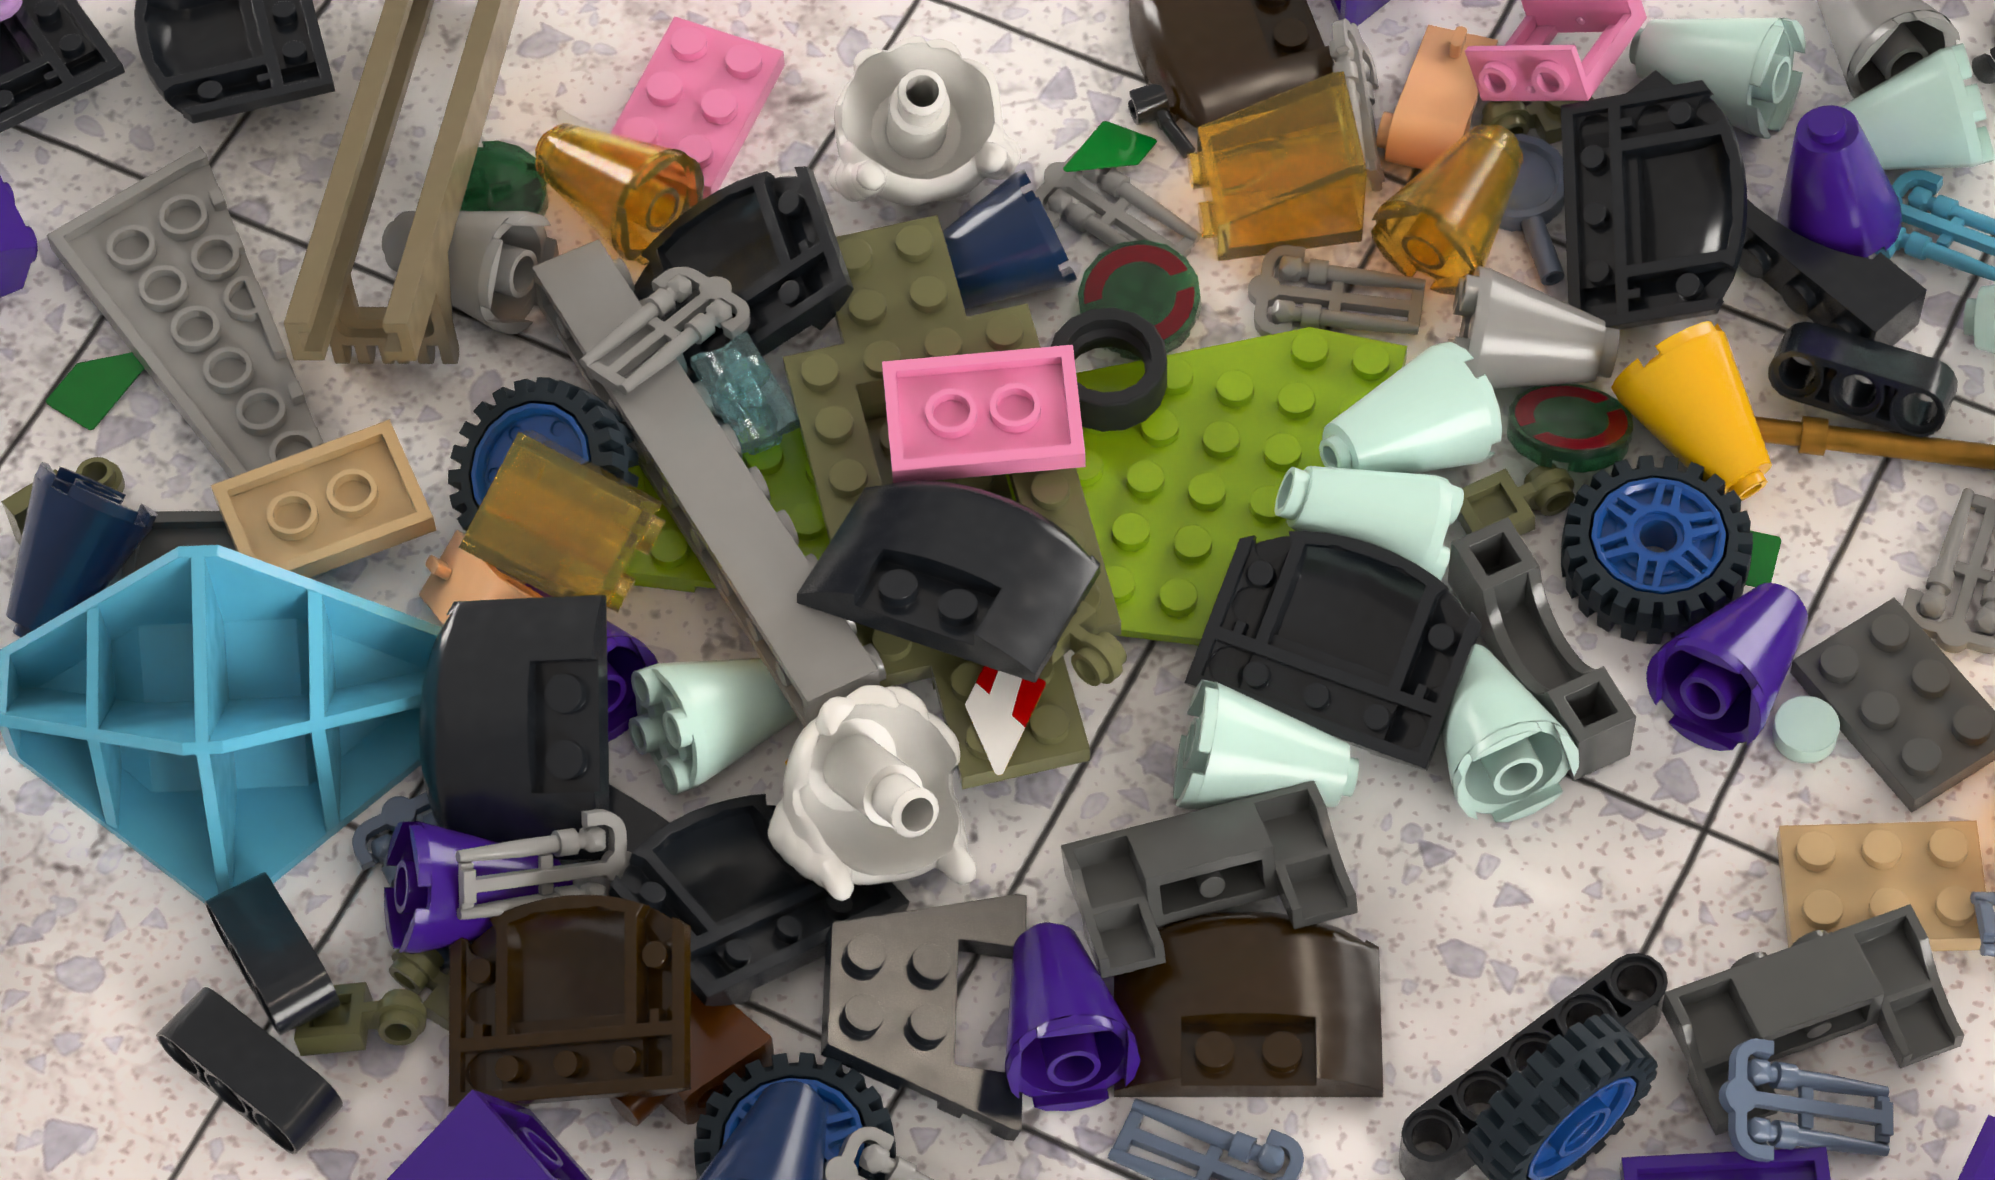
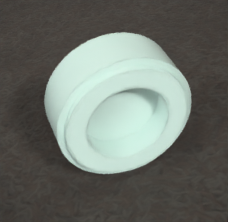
(1805, 729)

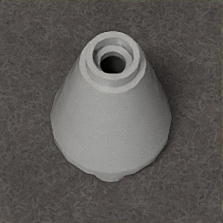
(1527, 335)

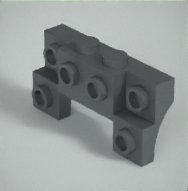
(1202, 865)
(1812, 995)

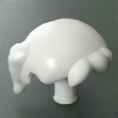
(919, 125)
(872, 795)

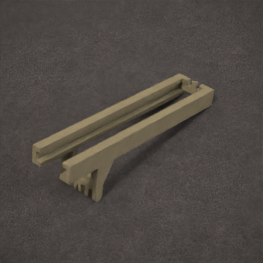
(420, 303)

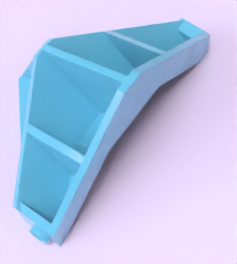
(218, 711)

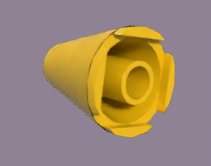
(1699, 407)

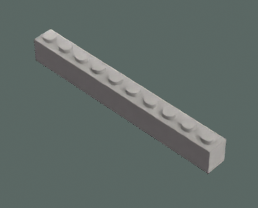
(709, 490)

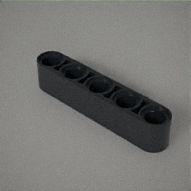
(1446, 1115)

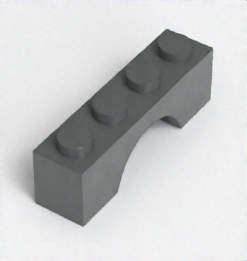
(1505, 591)

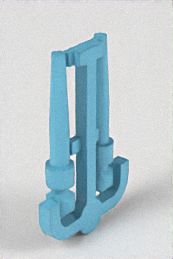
(1945, 220)

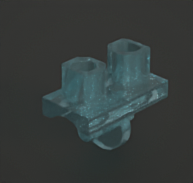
(746, 394)

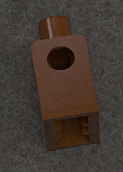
(720, 1044)

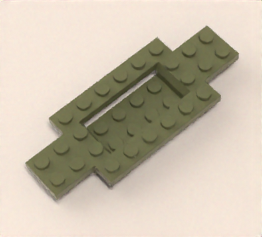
(913, 309)

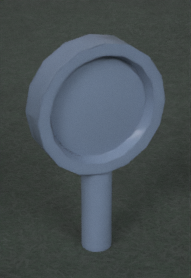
(1536, 202)

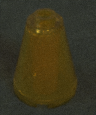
(619, 184)
(1451, 209)

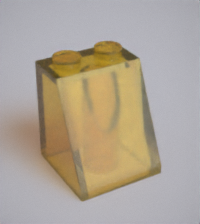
(1282, 172)
(563, 522)

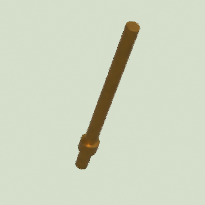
(1815, 436)

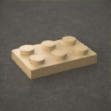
(326, 503)
(1867, 869)

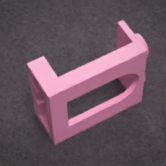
(1538, 71)

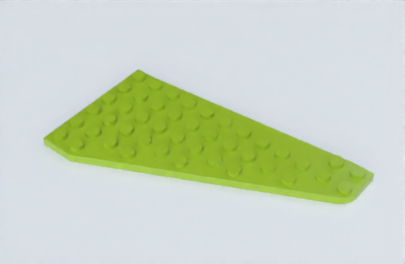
(1159, 494)

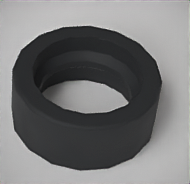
(1128, 332)

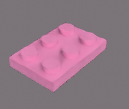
(701, 96)
(983, 414)

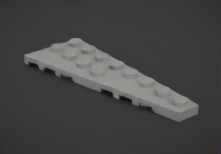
(191, 312)

